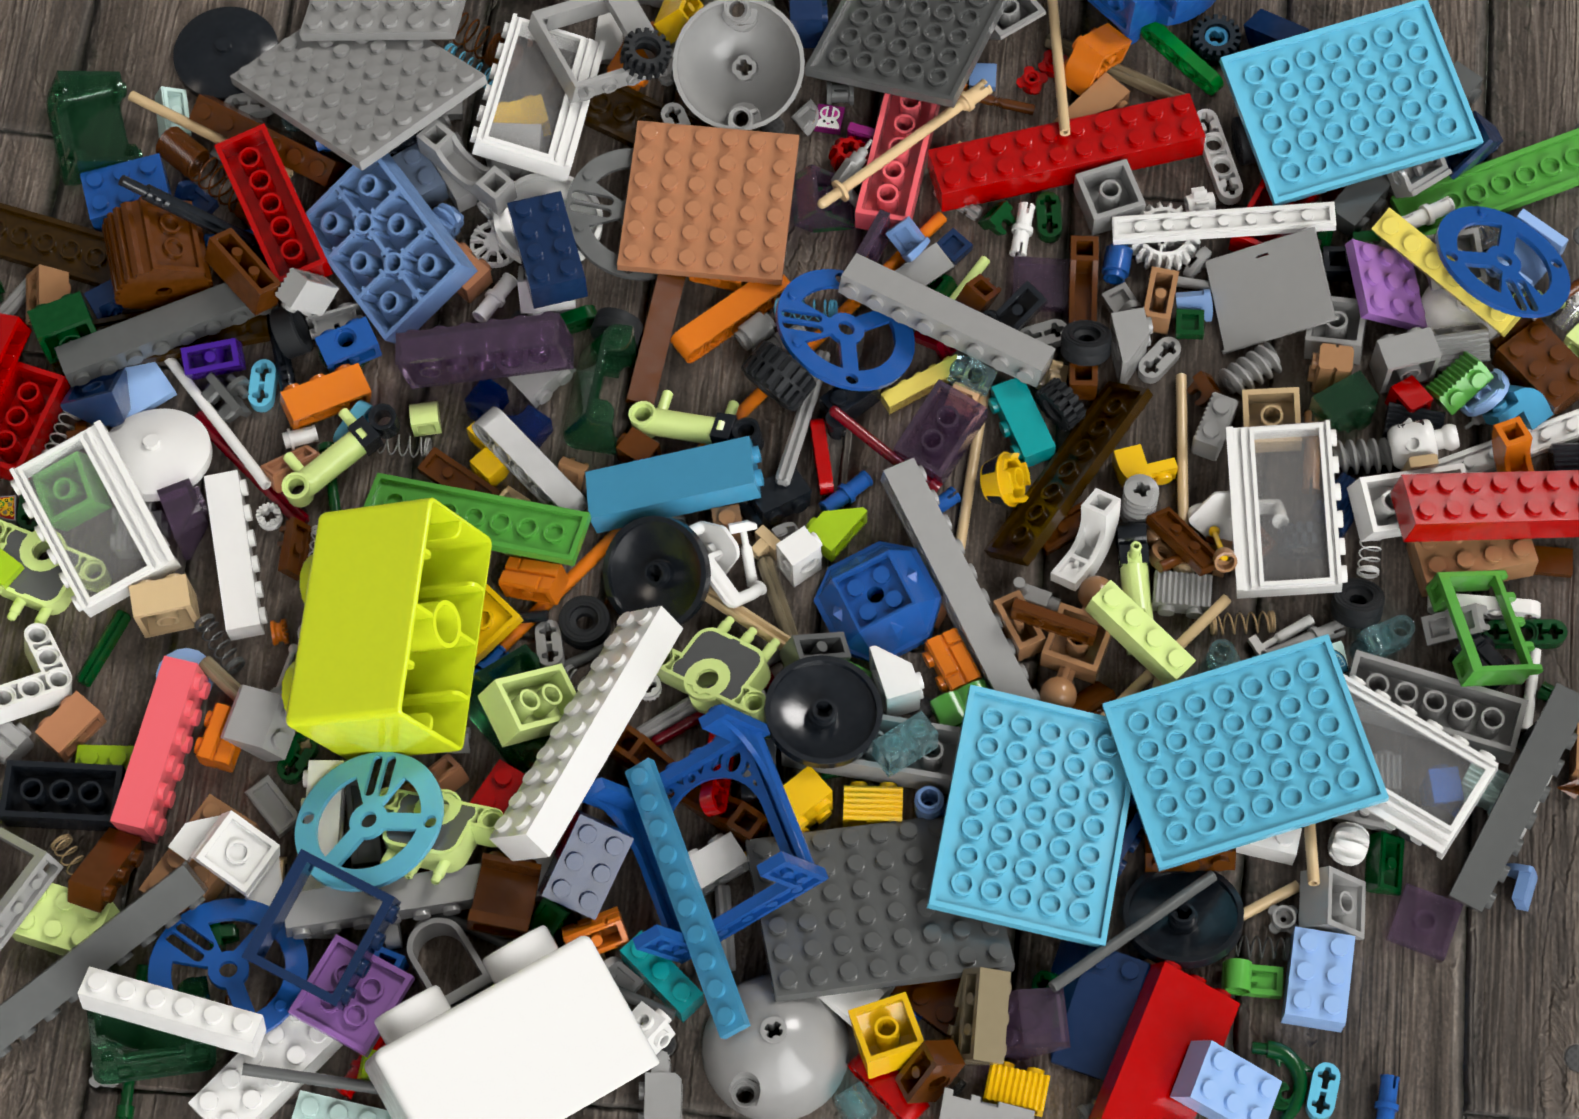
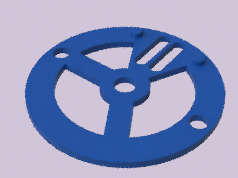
(1509, 229)
(796, 340)
(223, 910)

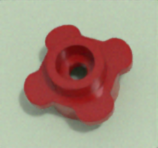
(1046, 66)
(1028, 86)

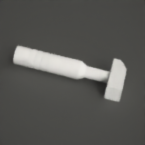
(746, 549)
(1282, 635)

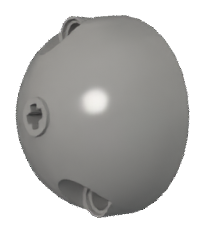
(715, 48)
(790, 1070)

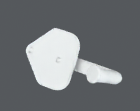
(1213, 512)
(722, 554)

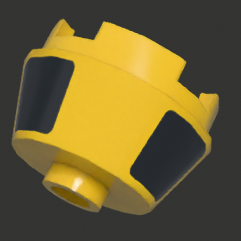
(1005, 479)

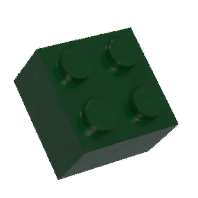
(61, 323)

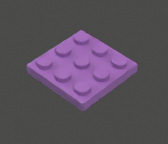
(1385, 286)
(376, 993)

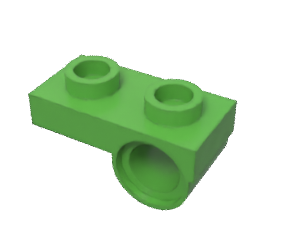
(1251, 980)

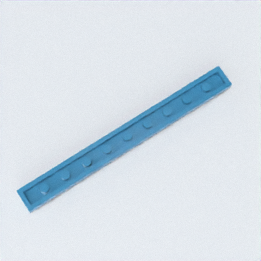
(687, 899)

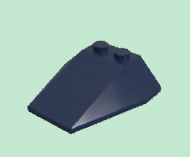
(1097, 1007)

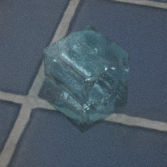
(981, 377)
(856, 1103)

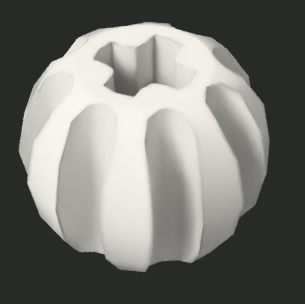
(1348, 843)

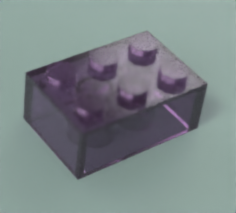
(941, 431)

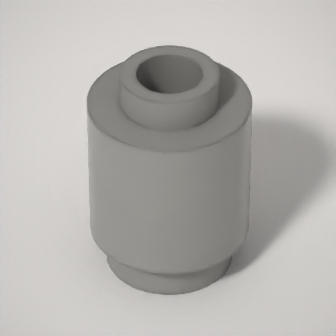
(755, 330)

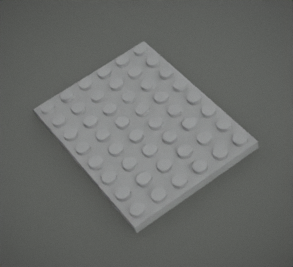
(358, 93)

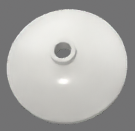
(1445, 311)

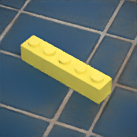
(917, 386)

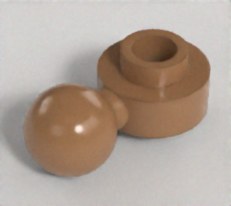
(1159, 549)

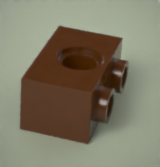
(930, 1071)

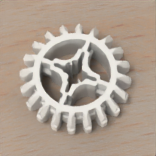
(1159, 255)

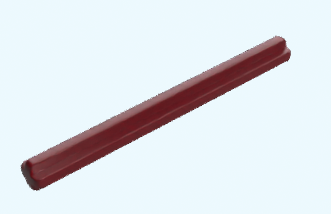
(276, 498)

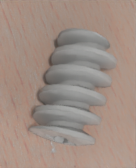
(1250, 368)
(1363, 455)
(1139, 498)

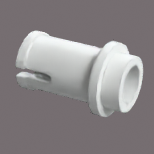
(300, 436)

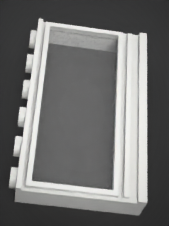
(526, 109)
(1285, 510)
(93, 519)
(1426, 772)

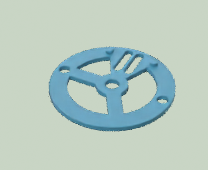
(360, 769)

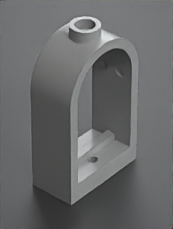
(439, 926)

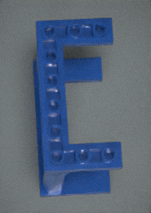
(790, 868)

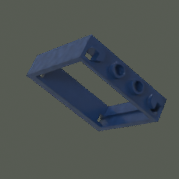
(283, 903)

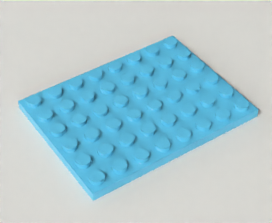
(1350, 102)
(1244, 752)
(1032, 819)

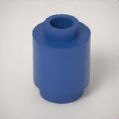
(1116, 263)

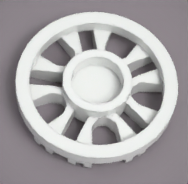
(490, 245)

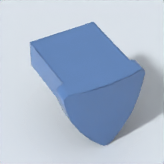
(908, 239)
(1196, 300)
(1525, 884)

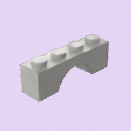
(446, 152)

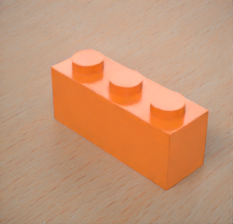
(324, 395)

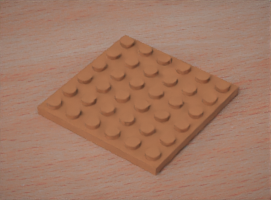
(708, 202)

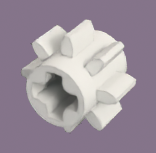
(1200, 200)

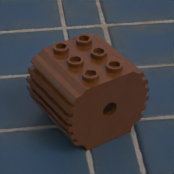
(153, 256)

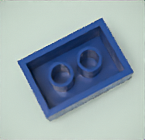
(104, 192)

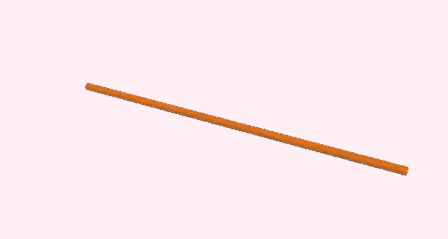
(744, 410)

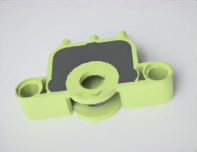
(39, 582)
(728, 663)
(461, 830)

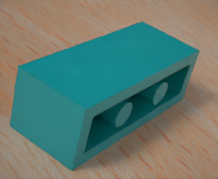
(1021, 422)
(664, 980)

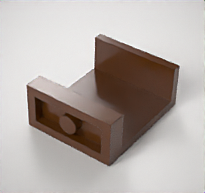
(504, 896)

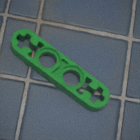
(1182, 57)

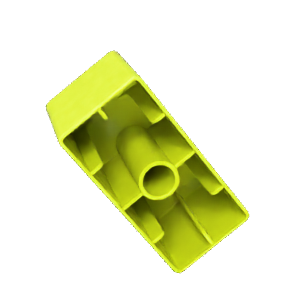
(388, 630)

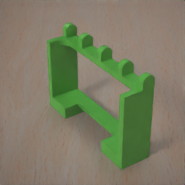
(1467, 663)

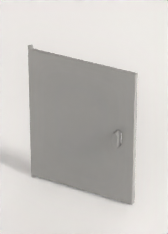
(1270, 293)

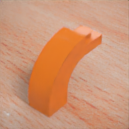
(1512, 446)

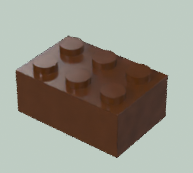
(1541, 362)

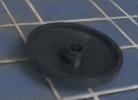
(218, 46)
(656, 565)
(823, 711)
(1193, 933)

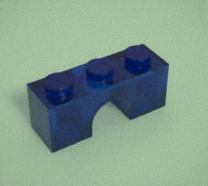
(530, 421)

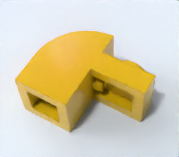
(1132, 461)
(485, 463)

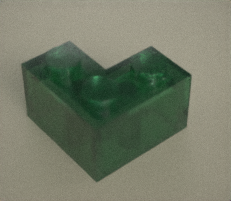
(1346, 403)

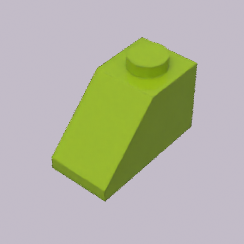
(837, 529)

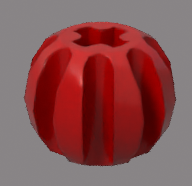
(844, 148)

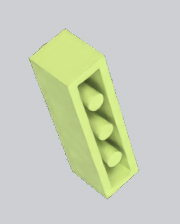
(1139, 634)

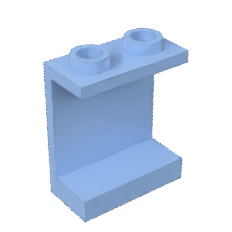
(1532, 265)

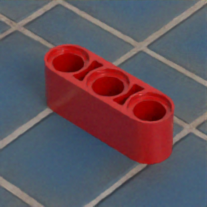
(887, 1091)

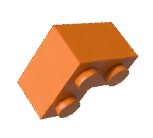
(1094, 56)

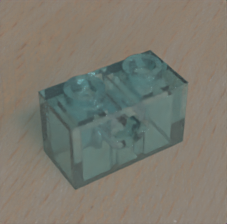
(905, 744)

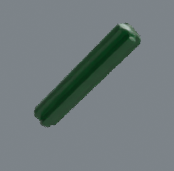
(103, 648)

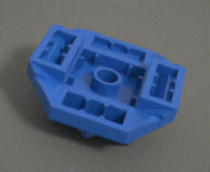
(900, 619)

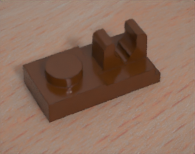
(294, 547)

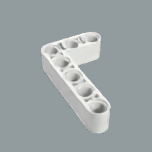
(43, 680)

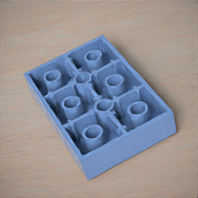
(388, 247)

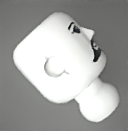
(1419, 439)

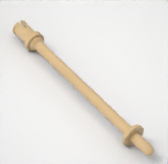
(965, 102)

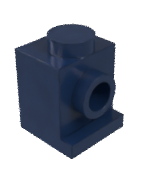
(102, 301)

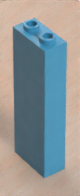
(674, 483)

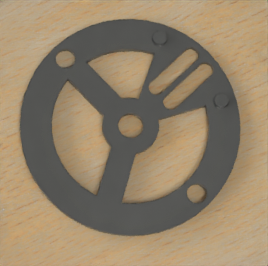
(586, 183)

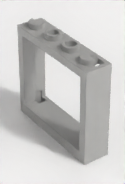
(566, 14)
(27, 887)

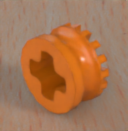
(278, 632)

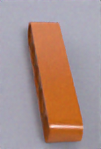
(724, 319)

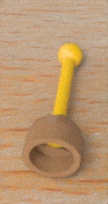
(1221, 556)

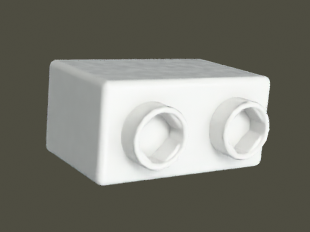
(522, 1049)

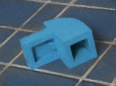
(1521, 402)

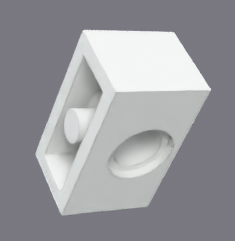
(799, 556)

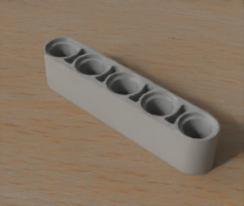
(527, 461)

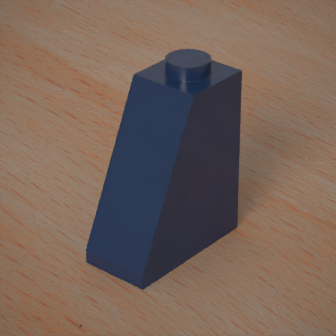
(1267, 28)

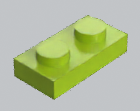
(104, 754)

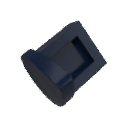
(190, 191)

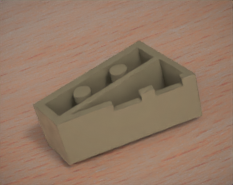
(982, 1016)

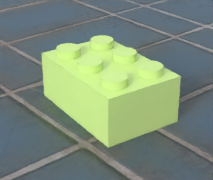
(527, 703)
(59, 924)

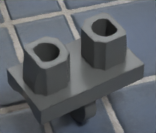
(220, 388)

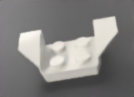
(233, 853)

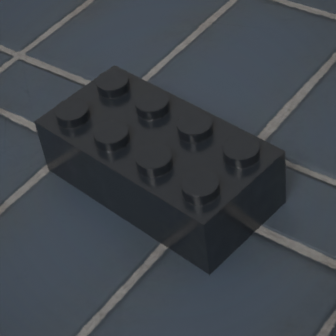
(60, 795)

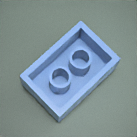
(1318, 979)
(1224, 1084)

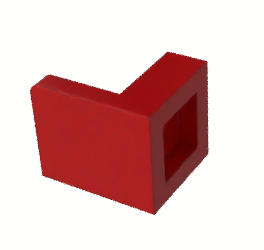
(1410, 394)

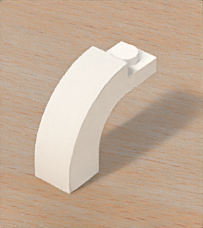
(1095, 535)

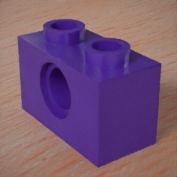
(215, 357)

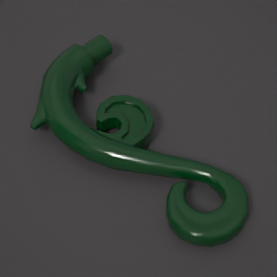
(1297, 1067)

